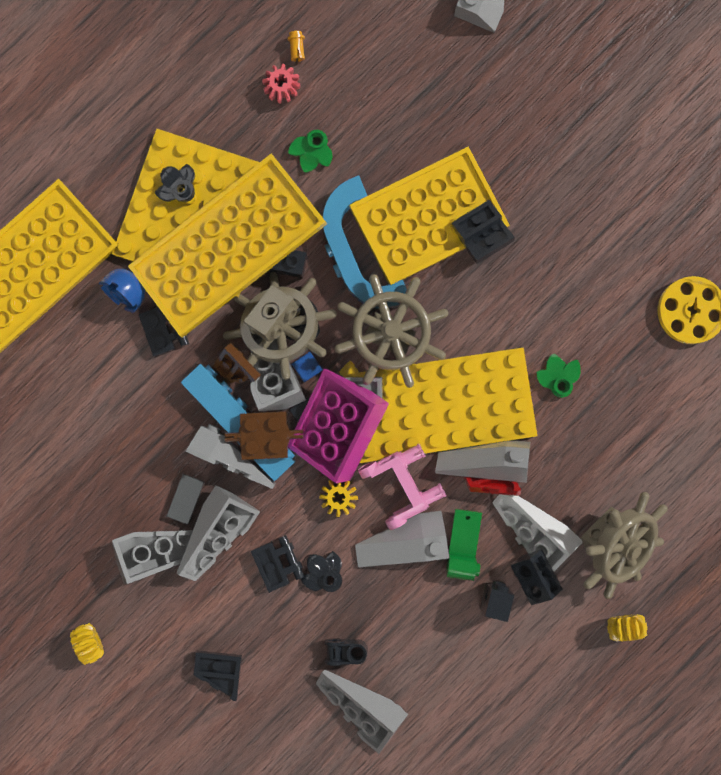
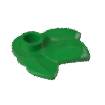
(309, 153)
(558, 372)

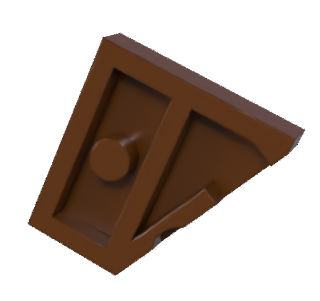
(234, 367)

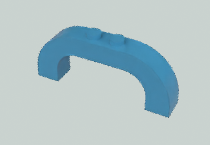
(338, 246)

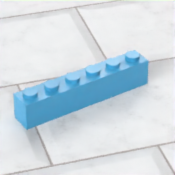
(226, 409)

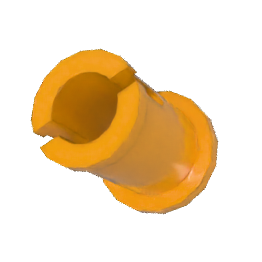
(296, 45)

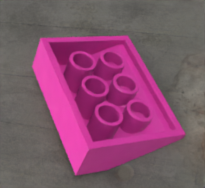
(337, 426)

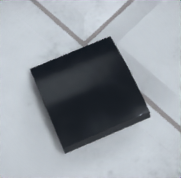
(483, 231)

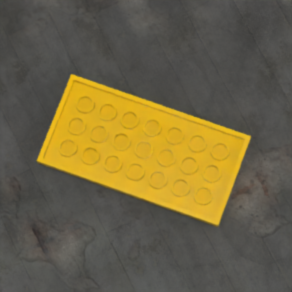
(227, 245)
(45, 257)
(454, 404)

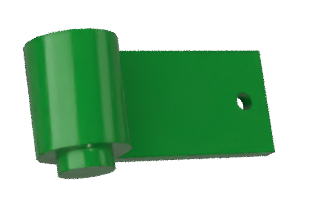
(463, 545)

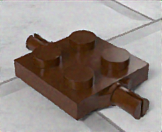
(264, 435)

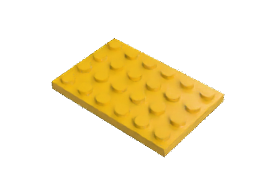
(413, 218)

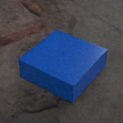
(307, 367)

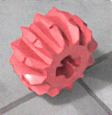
(275, 78)

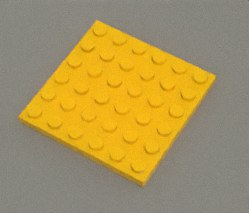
(151, 218)

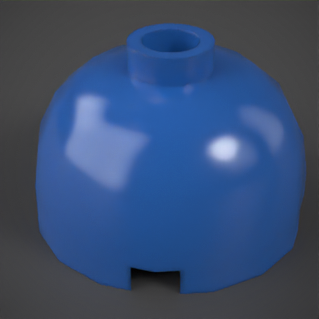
(123, 288)

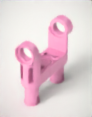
(399, 463)

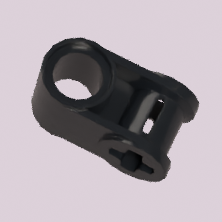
(343, 651)

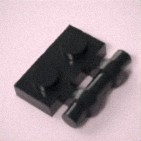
(158, 333)
(270, 566)

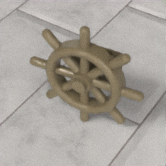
(272, 317)
(390, 332)
(622, 544)

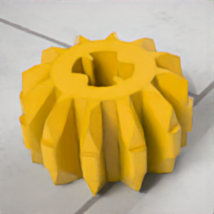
(336, 504)
(627, 627)
(86, 644)

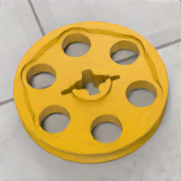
(681, 313)

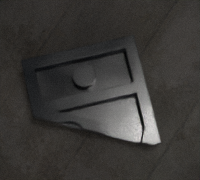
(219, 670)

